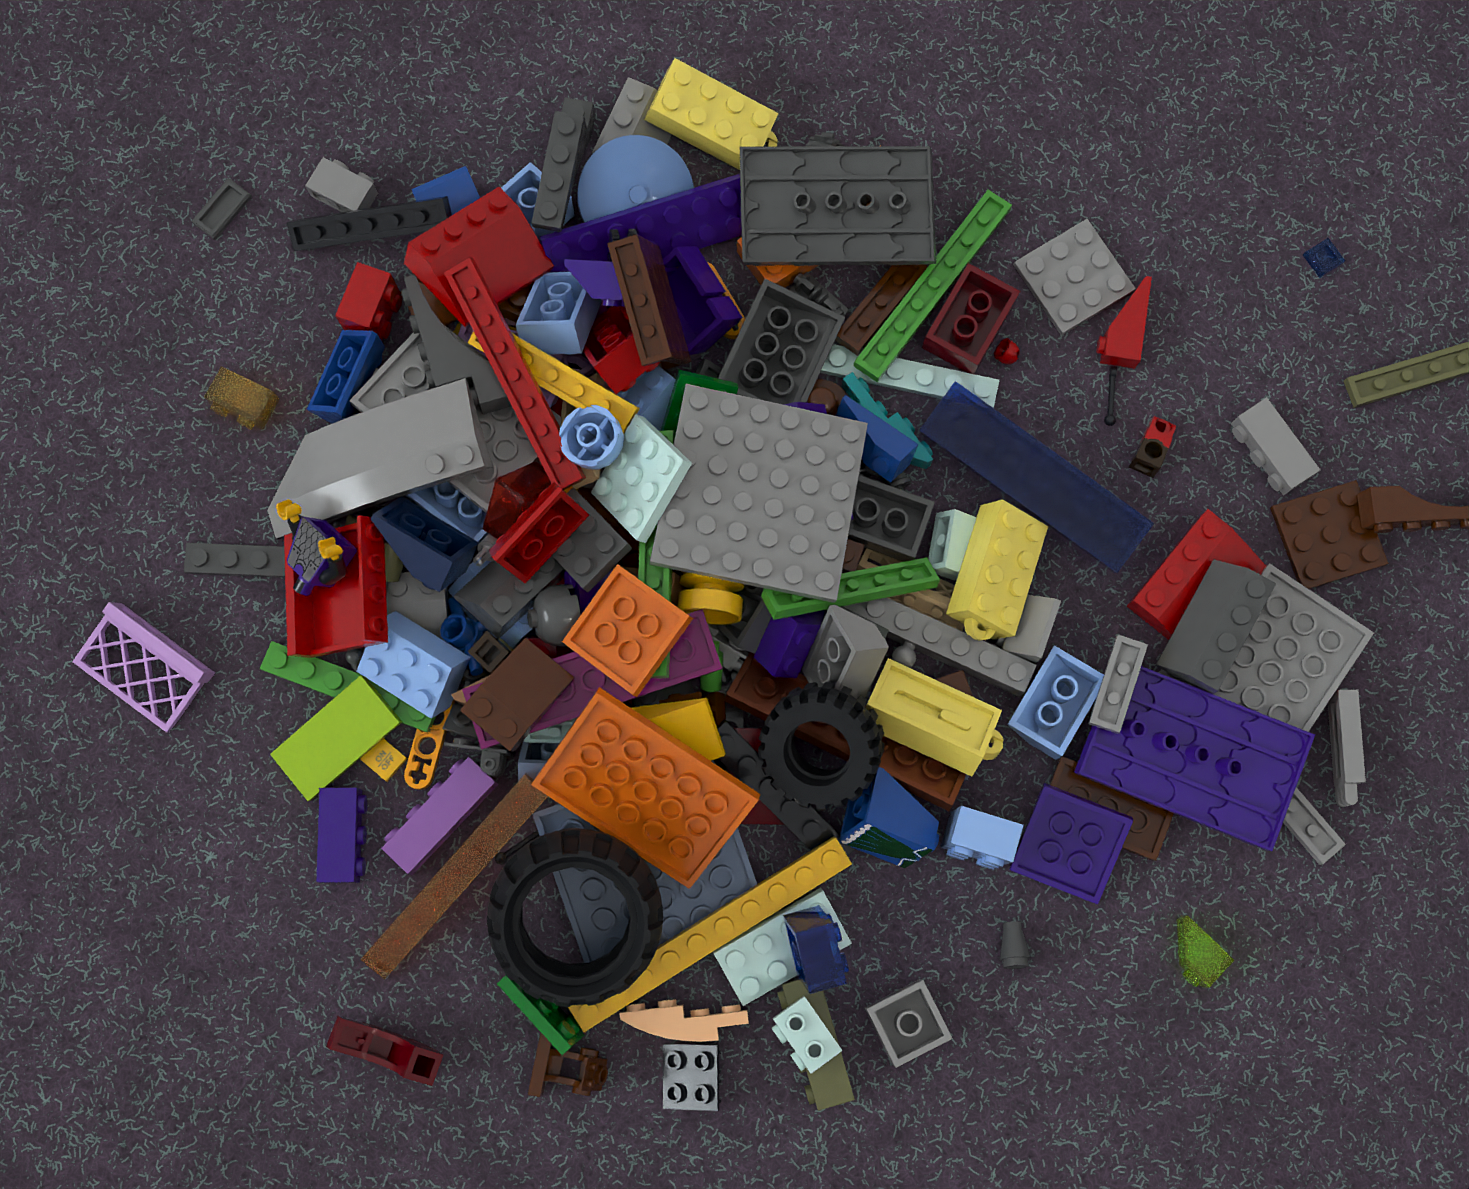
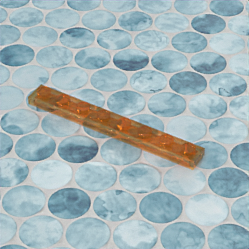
(454, 877)

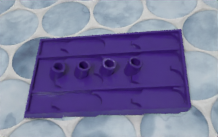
(1201, 759)

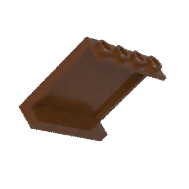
(649, 302)

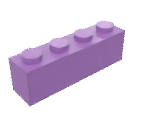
(439, 816)

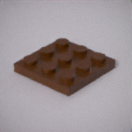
(1326, 536)

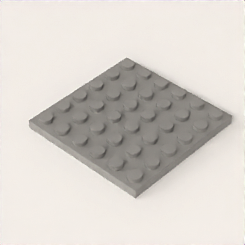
(762, 494)

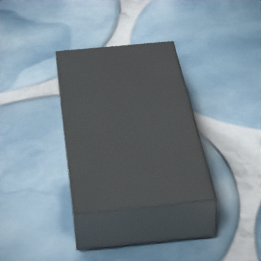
(221, 209)

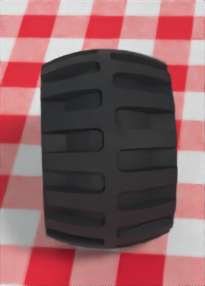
(575, 982)

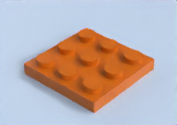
(627, 630)

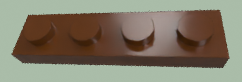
(878, 306)

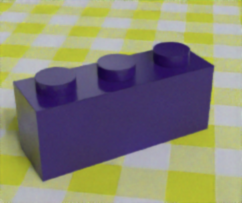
(341, 835)

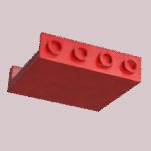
(349, 612)

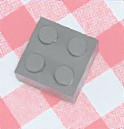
(908, 1023)

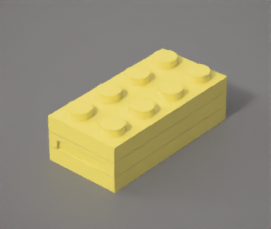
(710, 114)
(997, 571)
(935, 718)

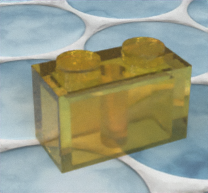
(241, 398)

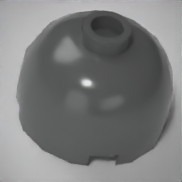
(554, 614)

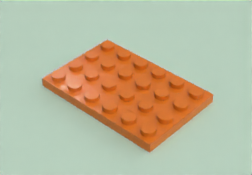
(645, 788)

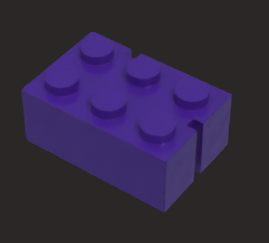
(699, 299)

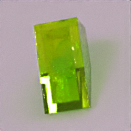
(1199, 954)

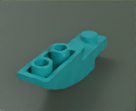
(859, 392)

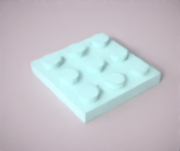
(641, 478)

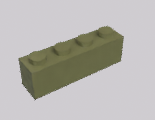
(830, 1082)

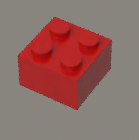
(369, 301)

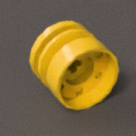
(713, 596)

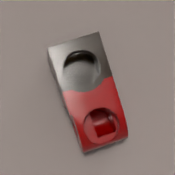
(1153, 447)

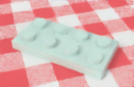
(763, 956)

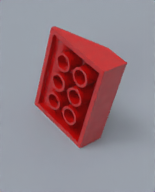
(490, 233)
(1176, 579)

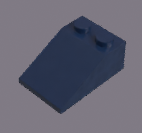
(425, 543)

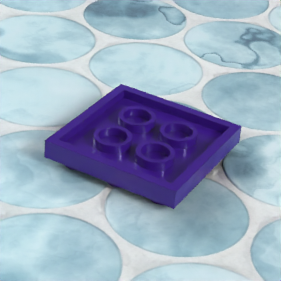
(1071, 843)

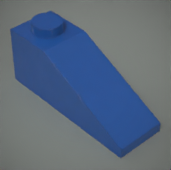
(885, 447)

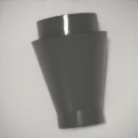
(1014, 947)

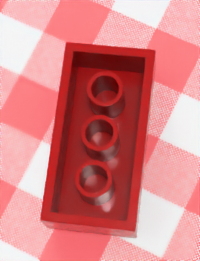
(614, 350)

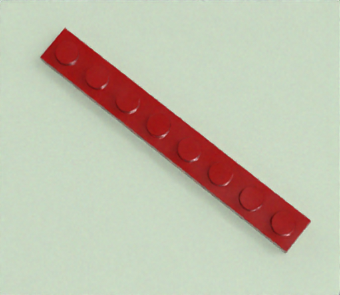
(512, 372)

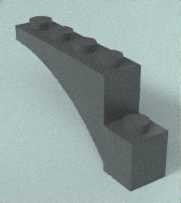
(566, 145)
(449, 357)

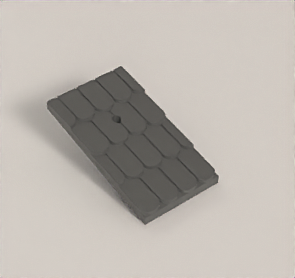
(813, 211)

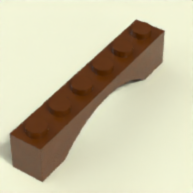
(1394, 507)

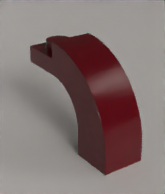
(394, 1051)

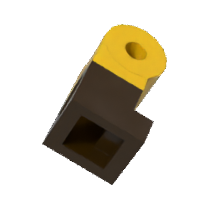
(490, 651)

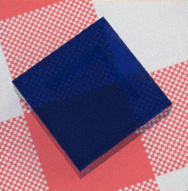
(1323, 257)

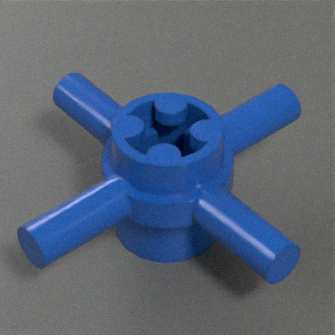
(462, 633)

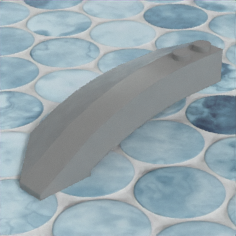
(384, 455)

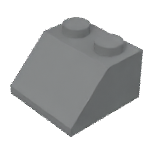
(1033, 629)

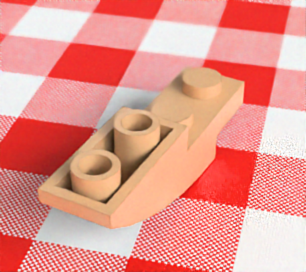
(670, 1020)

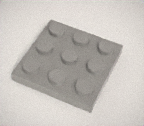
(1074, 277)

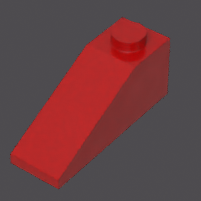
(1125, 335)

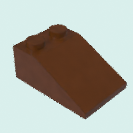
(517, 695)

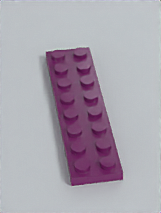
(689, 659)

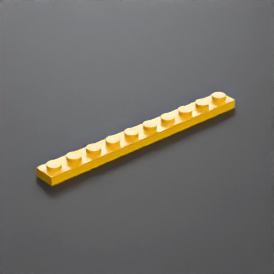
(723, 926)

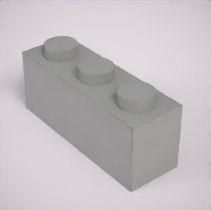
(1274, 447)

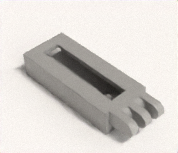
(1346, 745)

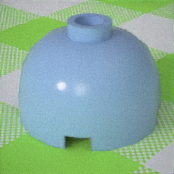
(591, 437)

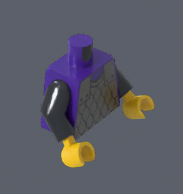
(317, 550)

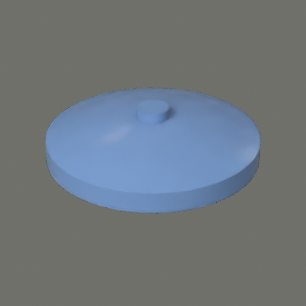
(629, 174)

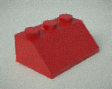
(538, 533)

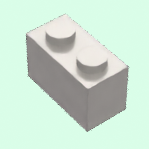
(341, 188)

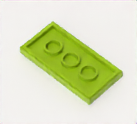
(336, 737)

